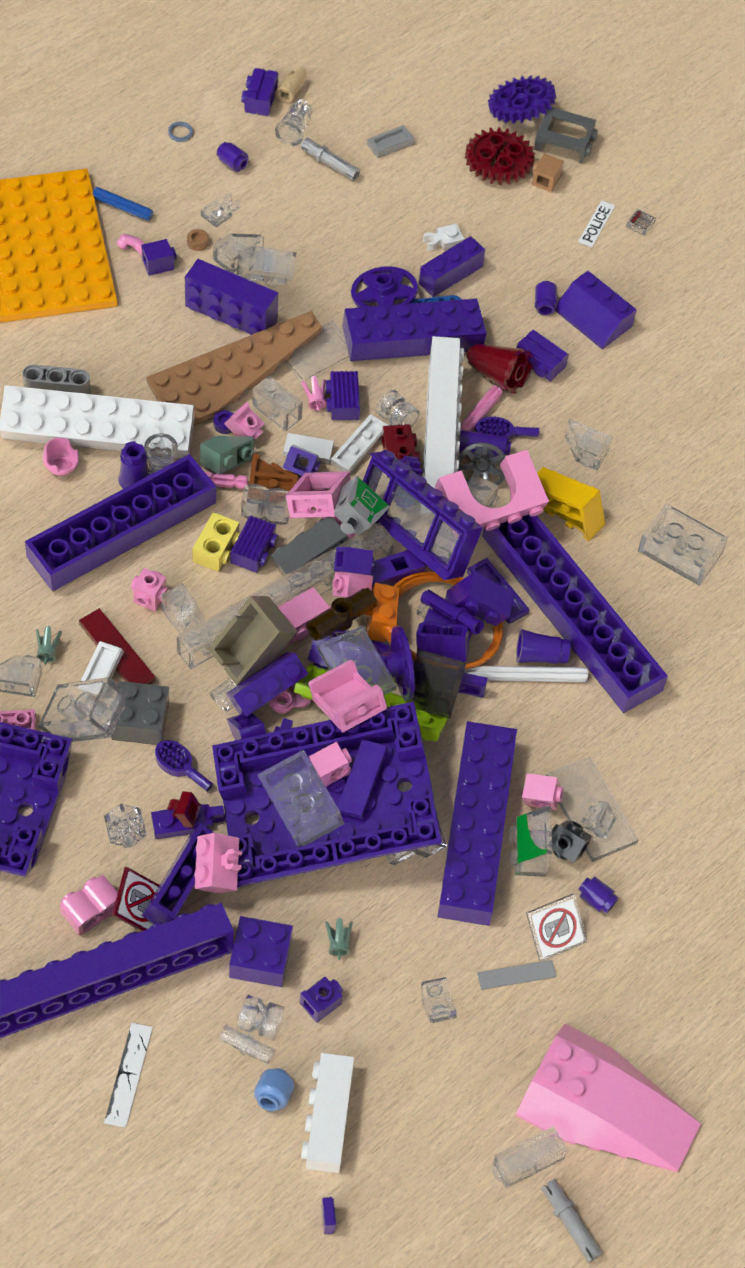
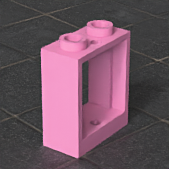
(313, 492)

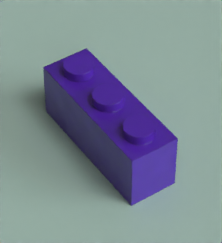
(451, 266)
(267, 683)

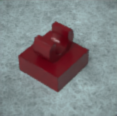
(185, 809)

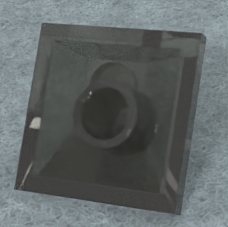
(436, 682)

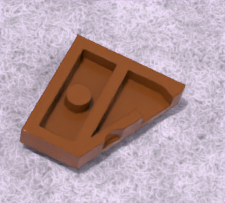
(271, 475)

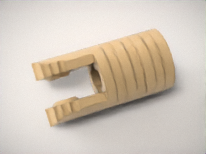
(291, 85)

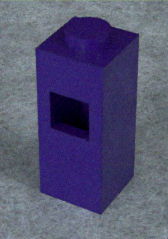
(396, 567)

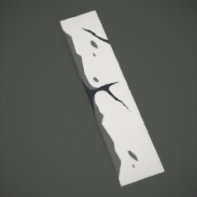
(128, 1075)

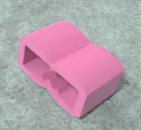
(90, 905)

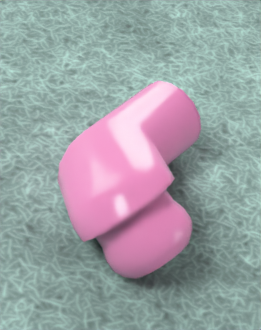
(133, 241)

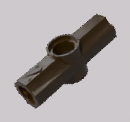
(341, 614)

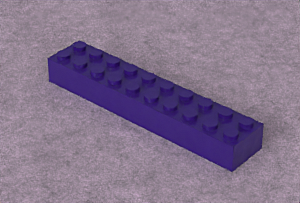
(578, 611)
(114, 968)

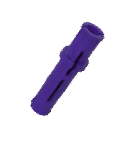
(452, 612)

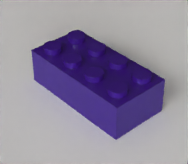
(230, 298)

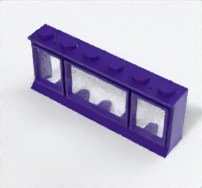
(422, 516)

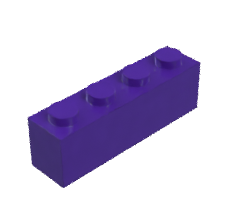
(177, 882)

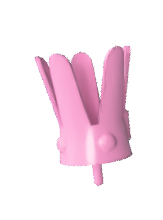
(315, 400)

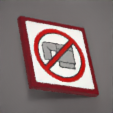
(132, 899)

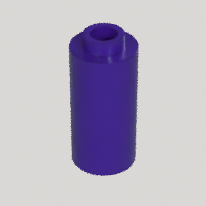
(468, 438)

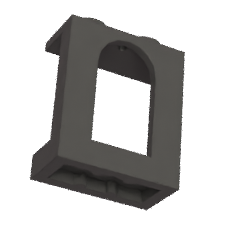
(579, 145)

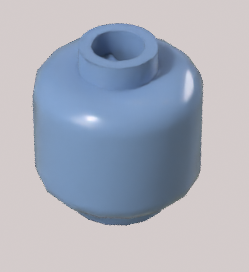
(274, 1089)

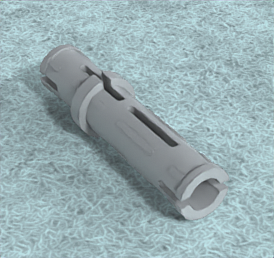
(323, 155)
(565, 1210)

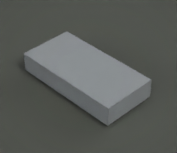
(390, 141)

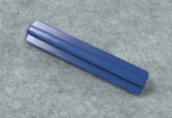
(122, 203)

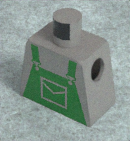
(358, 507)

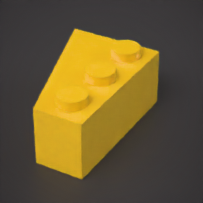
(573, 502)

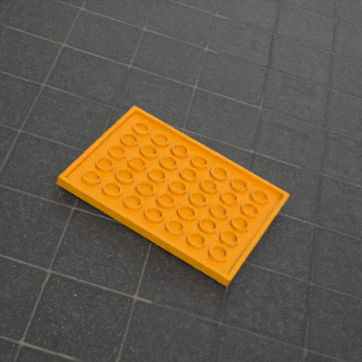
(51, 247)

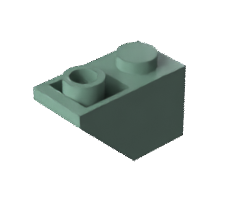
(226, 452)

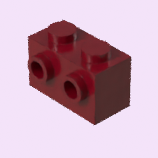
(399, 440)

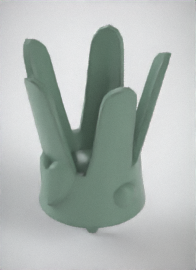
(46, 651)
(340, 940)

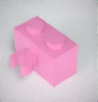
(217, 863)

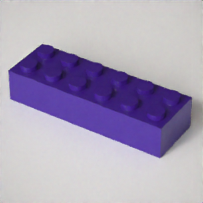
(409, 328)

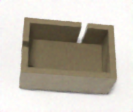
(252, 639)

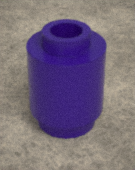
(232, 156)
(545, 297)
(598, 894)

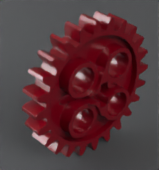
(488, 147)

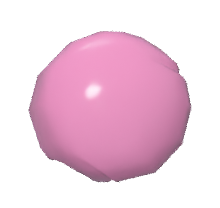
(60, 457)

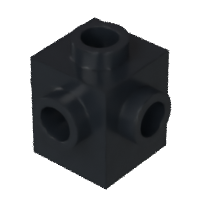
(569, 840)

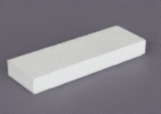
(358, 445)

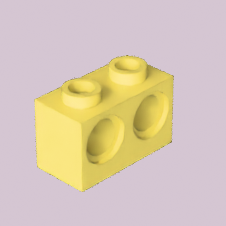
(213, 540)

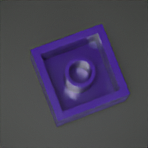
(260, 951)

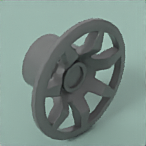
(482, 461)

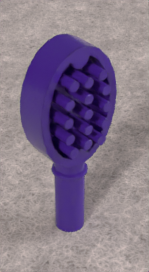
(504, 427)
(177, 761)

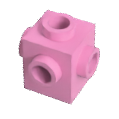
(148, 589)

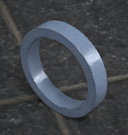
(180, 139)

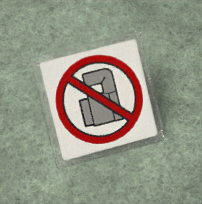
(556, 927)

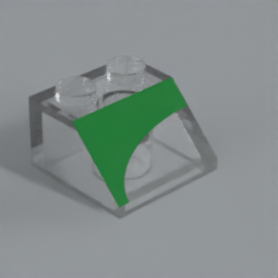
(532, 843)

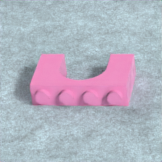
(525, 491)

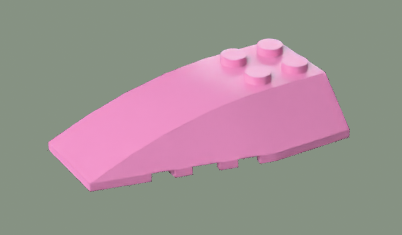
(606, 1103)

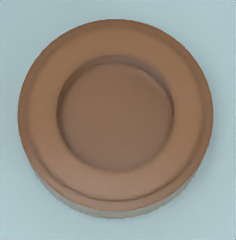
(197, 239)

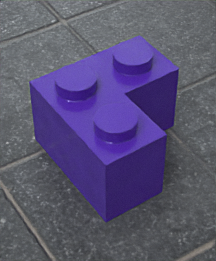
(482, 598)

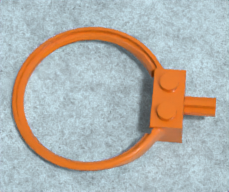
(384, 616)

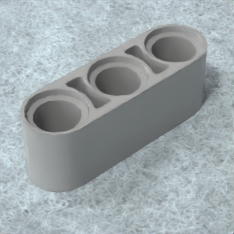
(56, 379)

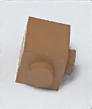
(547, 172)

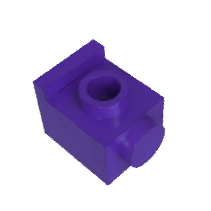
(293, 458)
(318, 1006)

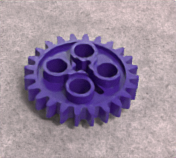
(522, 99)

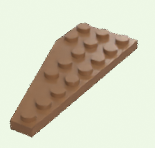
(227, 372)

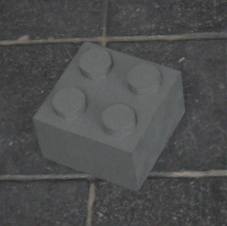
(143, 714)

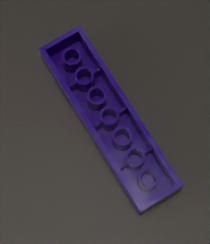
(120, 522)
(477, 824)

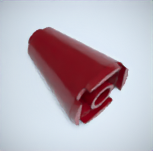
(502, 365)

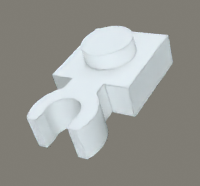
(445, 236)

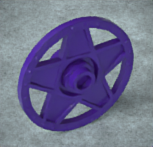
(384, 287)
(400, 663)

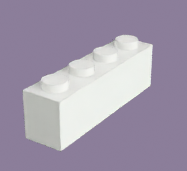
(329, 1113)

